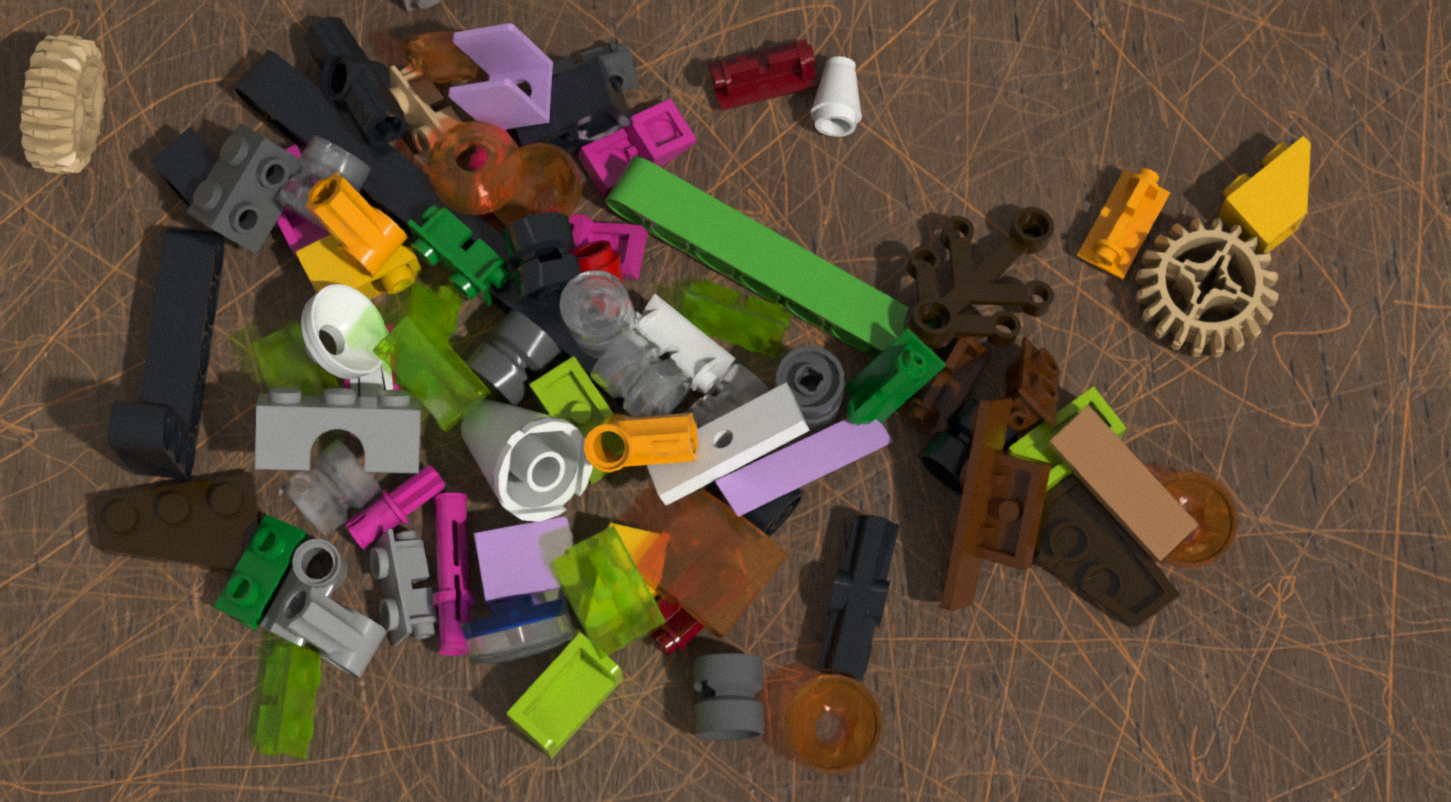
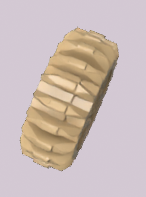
(62, 104)
(1223, 298)

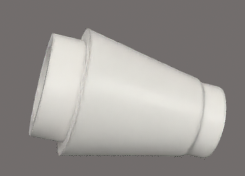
(837, 99)

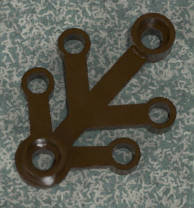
(977, 285)

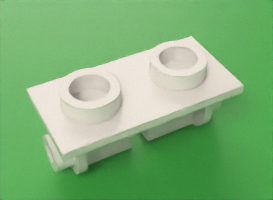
(685, 344)

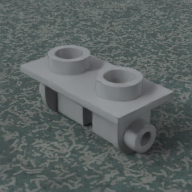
(402, 606)

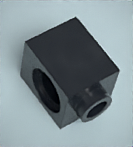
(185, 164)

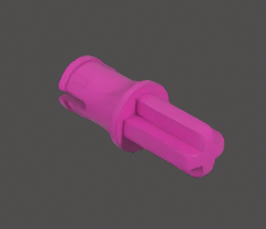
(394, 506)

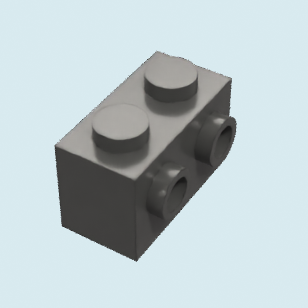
(243, 188)

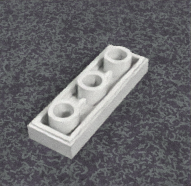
(733, 442)

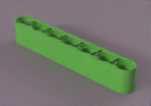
(757, 257)

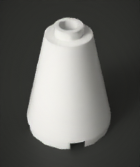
(527, 458)

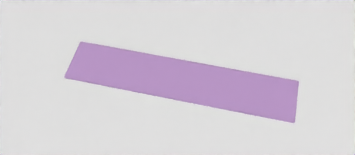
(801, 464)

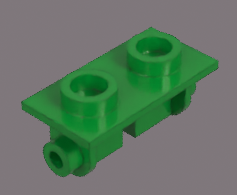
(472, 269)
(891, 379)
(258, 572)

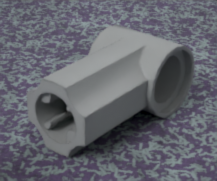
(299, 575)
(339, 633)

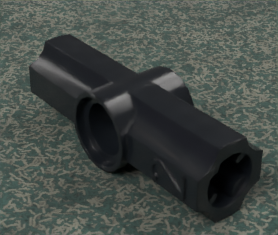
(356, 81)
(858, 597)

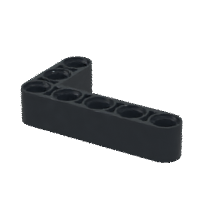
(163, 428)

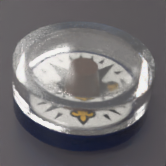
(517, 630)

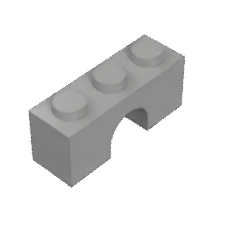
(292, 422)

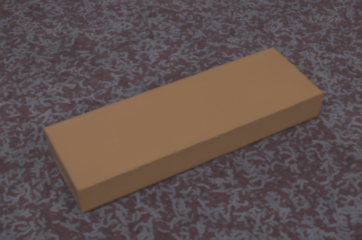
(1122, 484)

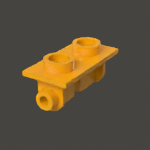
(1124, 222)

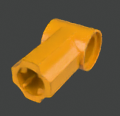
(363, 231)
(646, 441)

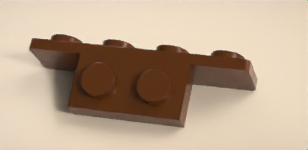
(997, 506)

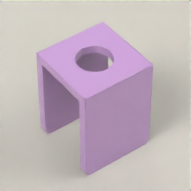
(508, 60)
(518, 558)

